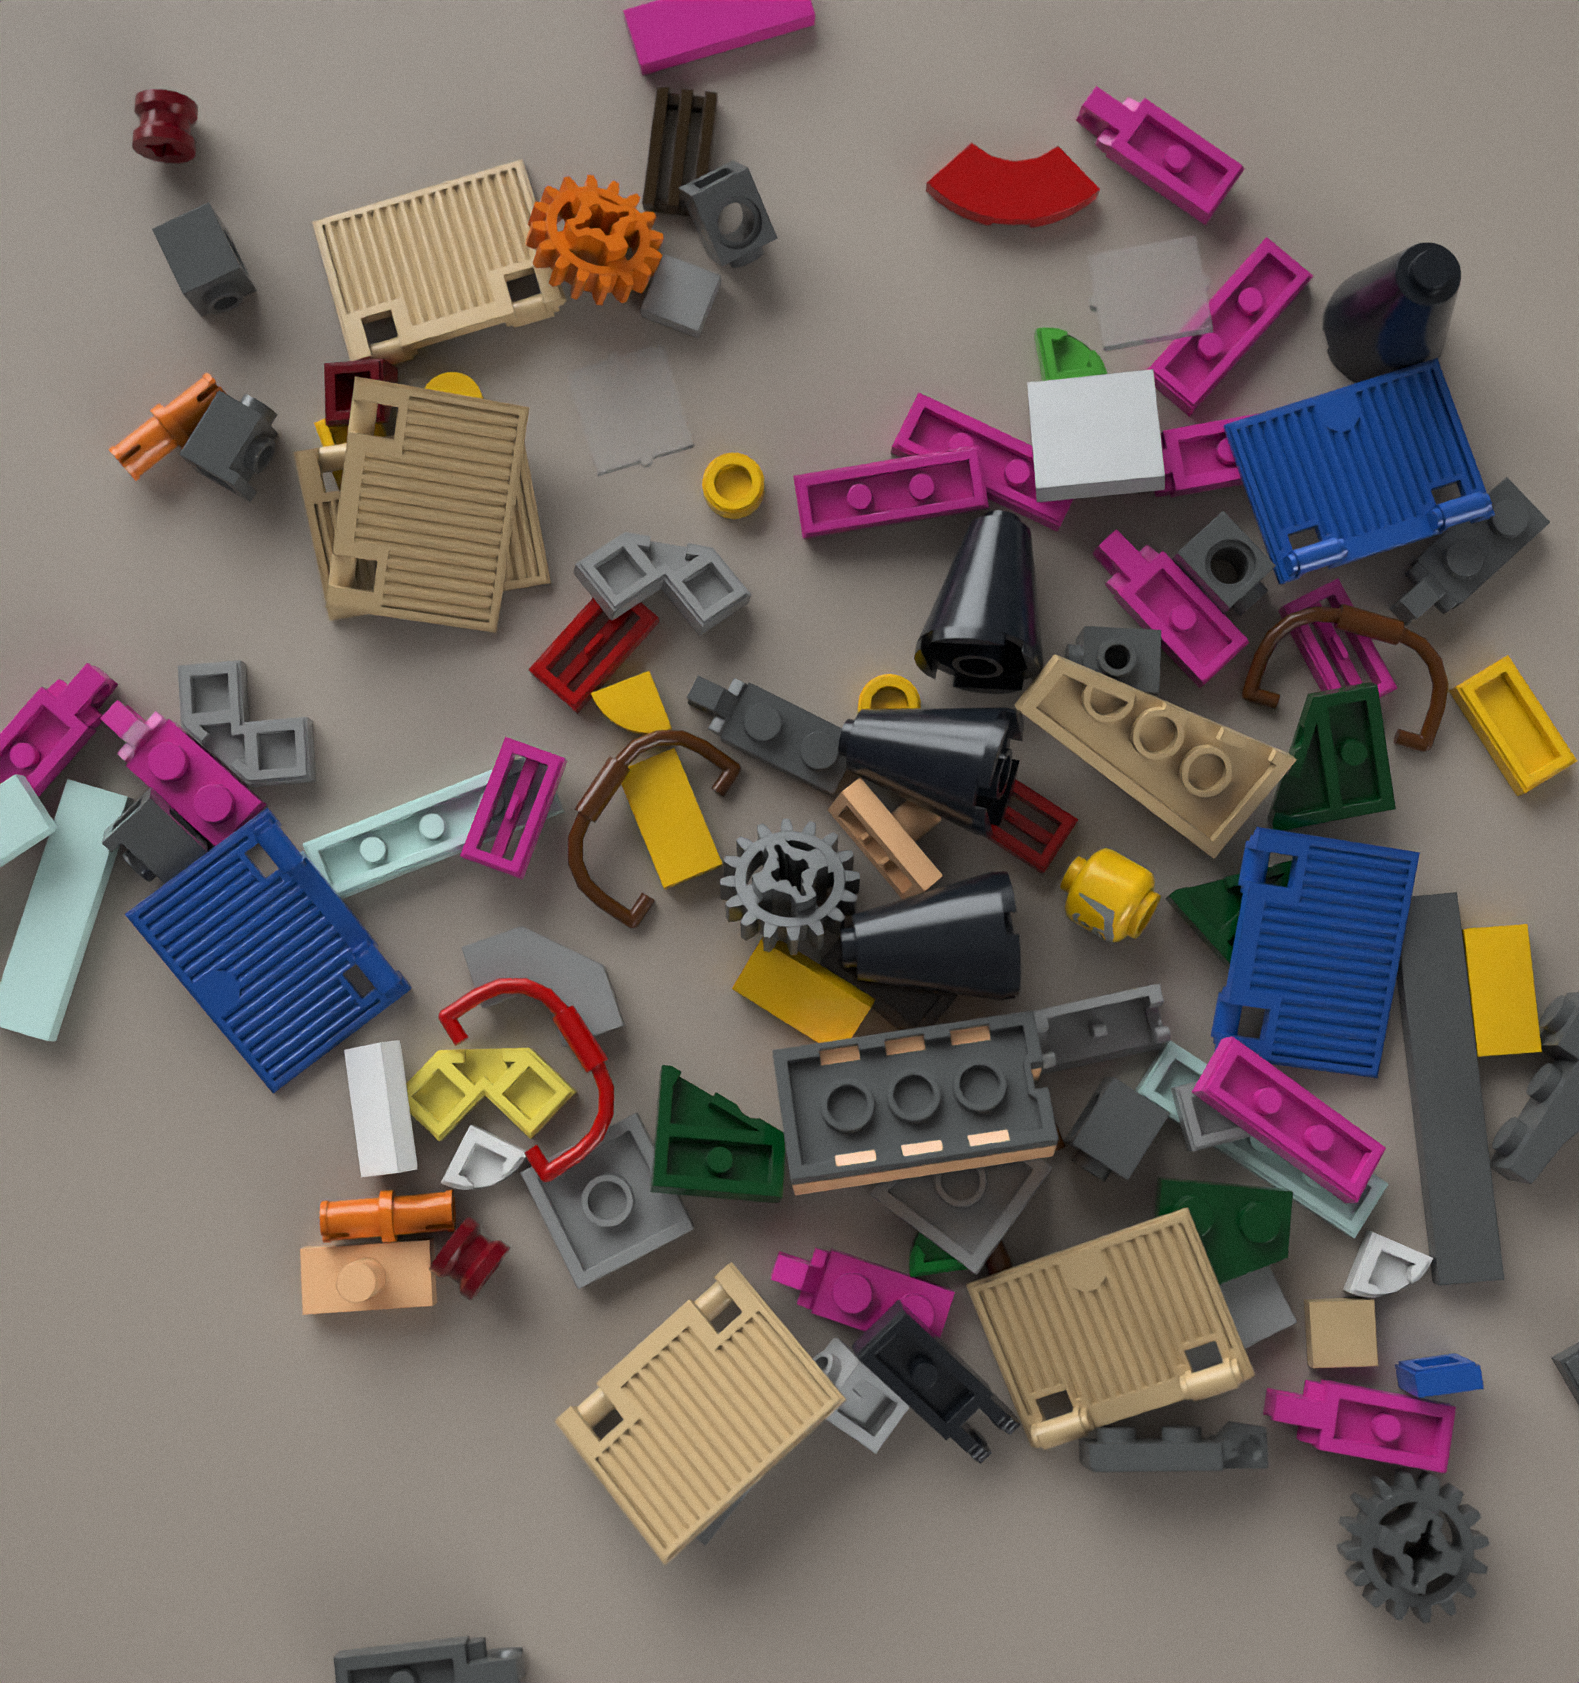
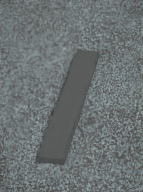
(1447, 1095)

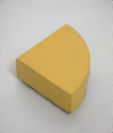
(633, 705)

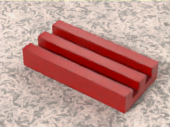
(606, 668)
(1052, 842)

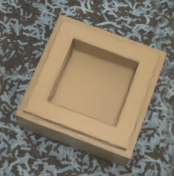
(1341, 1332)

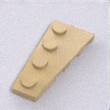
(1165, 757)

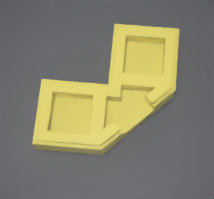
(509, 1077)

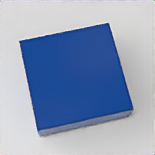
(1438, 1375)

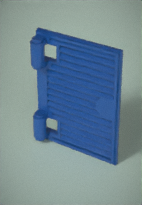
(1358, 469)
(267, 951)
(1318, 951)

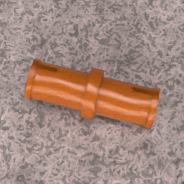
(167, 428)
(387, 1216)

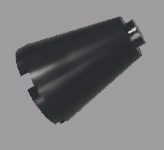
(1393, 312)
(986, 611)
(939, 759)
(941, 940)

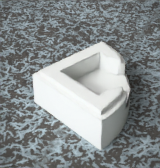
(482, 1160)
(1384, 1267)

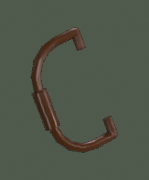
(1367, 625)
(602, 791)

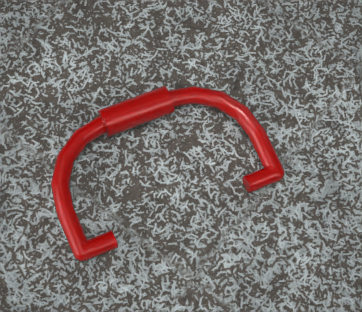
(581, 1043)

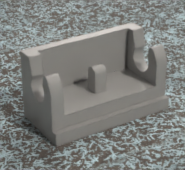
(1101, 1028)

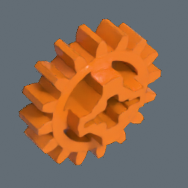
(594, 239)

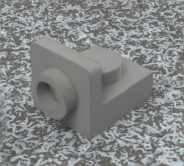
(870, 1406)

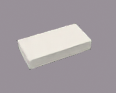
(380, 1109)

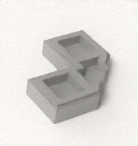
(690, 576)
(217, 716)
(569, 974)

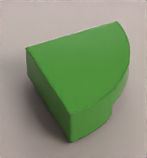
(1065, 356)

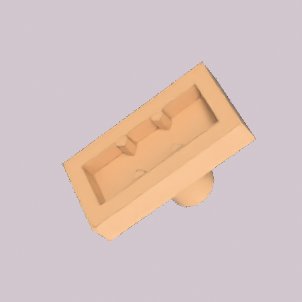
(888, 837)
(367, 1276)

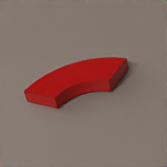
(1012, 191)

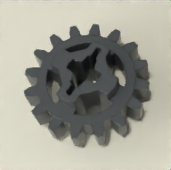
(776, 906)
(1411, 1570)

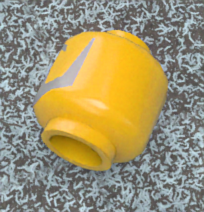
(1110, 895)

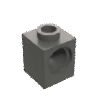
(710, 195)
(204, 260)
(1227, 542)
(1114, 1130)

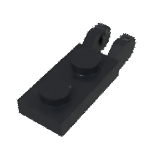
(931, 1379)

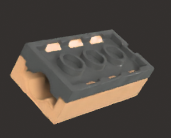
(914, 1103)

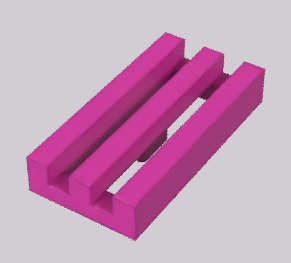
(1314, 655)
(537, 817)

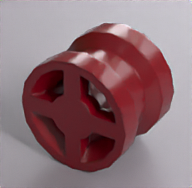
(165, 126)
(469, 1258)

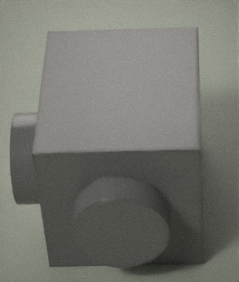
(1121, 654)

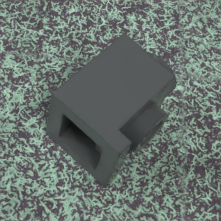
(232, 442)
(156, 838)

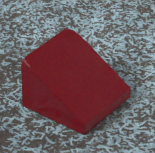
(339, 387)

